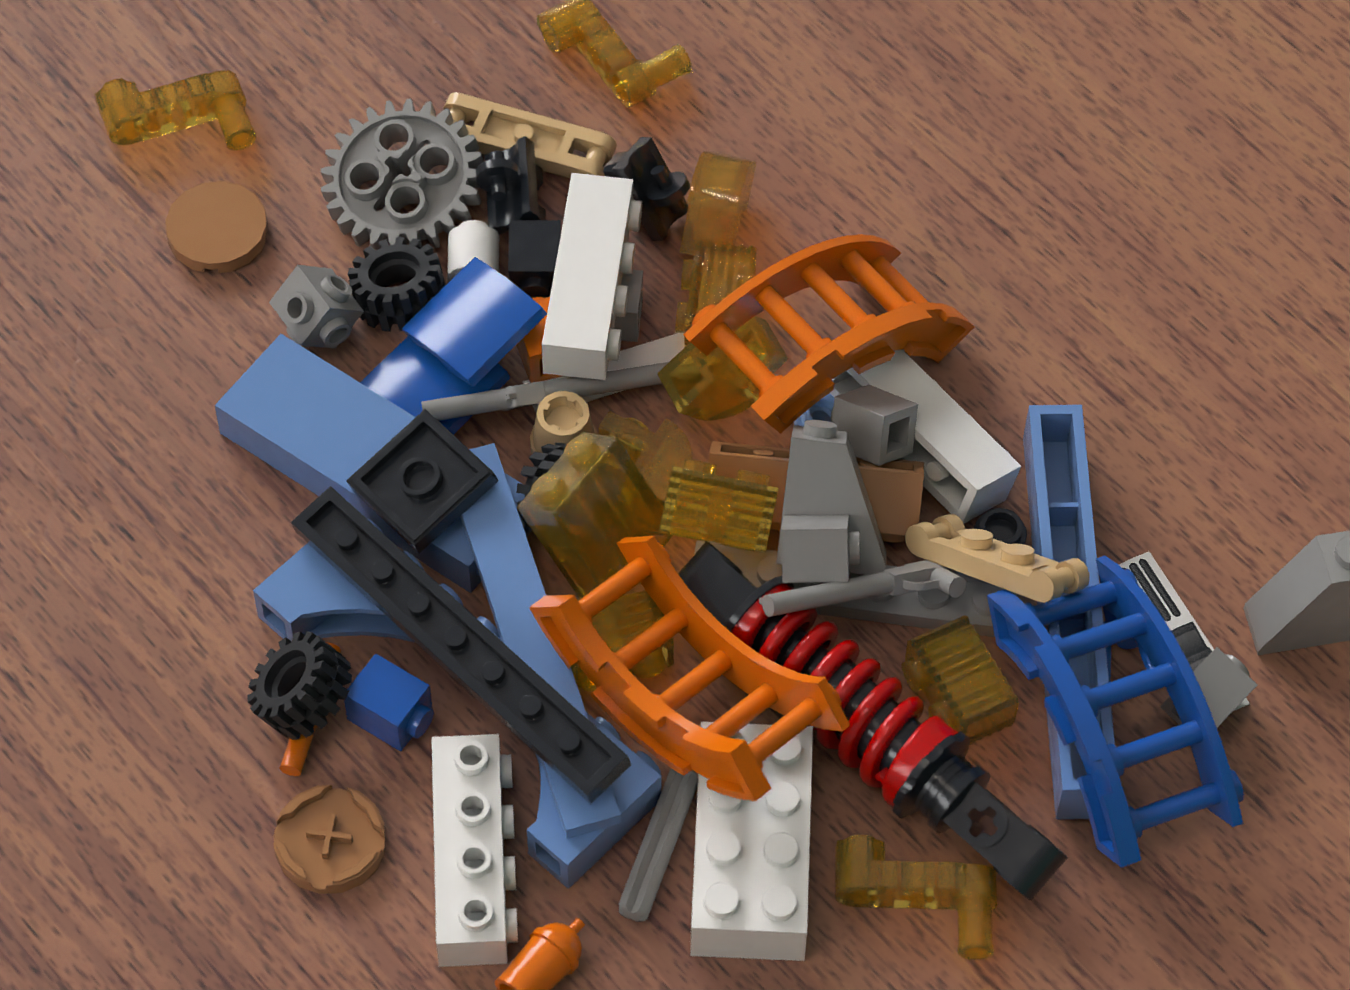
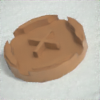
(216, 227)
(329, 839)

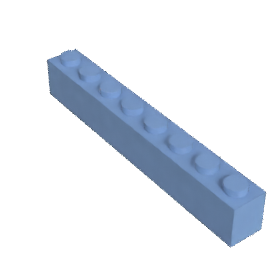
(1062, 531)

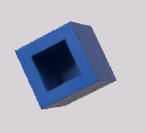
(389, 703)

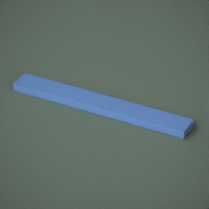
(511, 588)

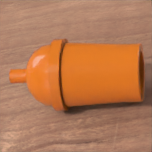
(545, 958)

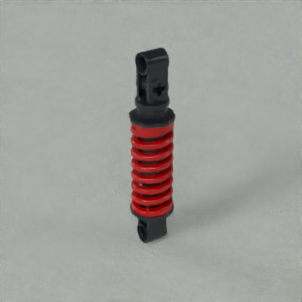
(911, 761)

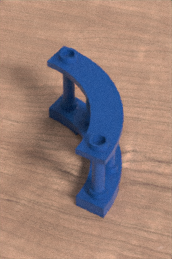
(1074, 707)

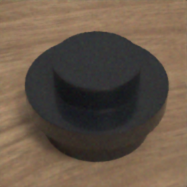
(1004, 526)

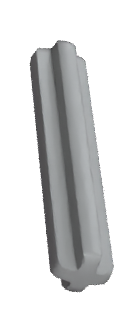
(657, 845)

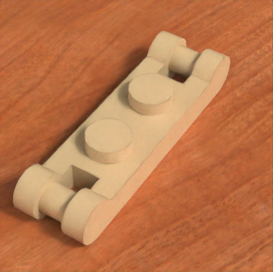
(554, 140)
(993, 561)

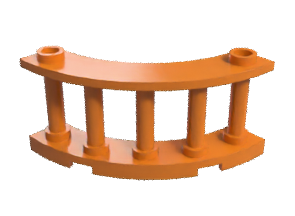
(908, 324)
(651, 718)

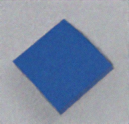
(474, 321)
(416, 376)

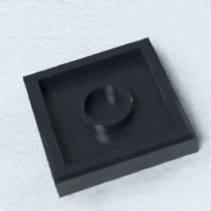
(422, 481)

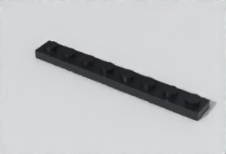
(462, 645)

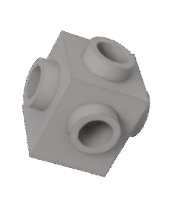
(316, 307)

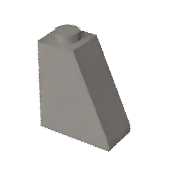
(828, 481)
(1305, 600)

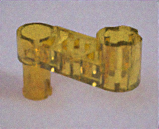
(628, 78)
(143, 115)
(870, 881)

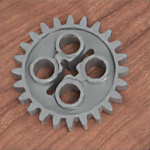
(402, 175)

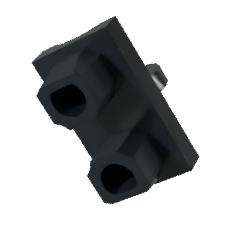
(653, 184)
(511, 185)

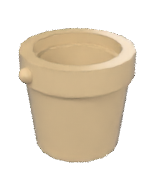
(560, 419)

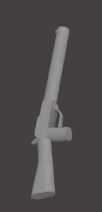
(533, 393)
(893, 581)

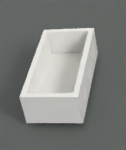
(755, 860)

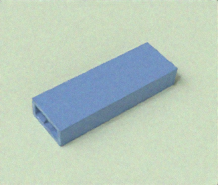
(322, 430)

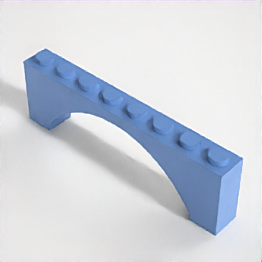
(318, 599)

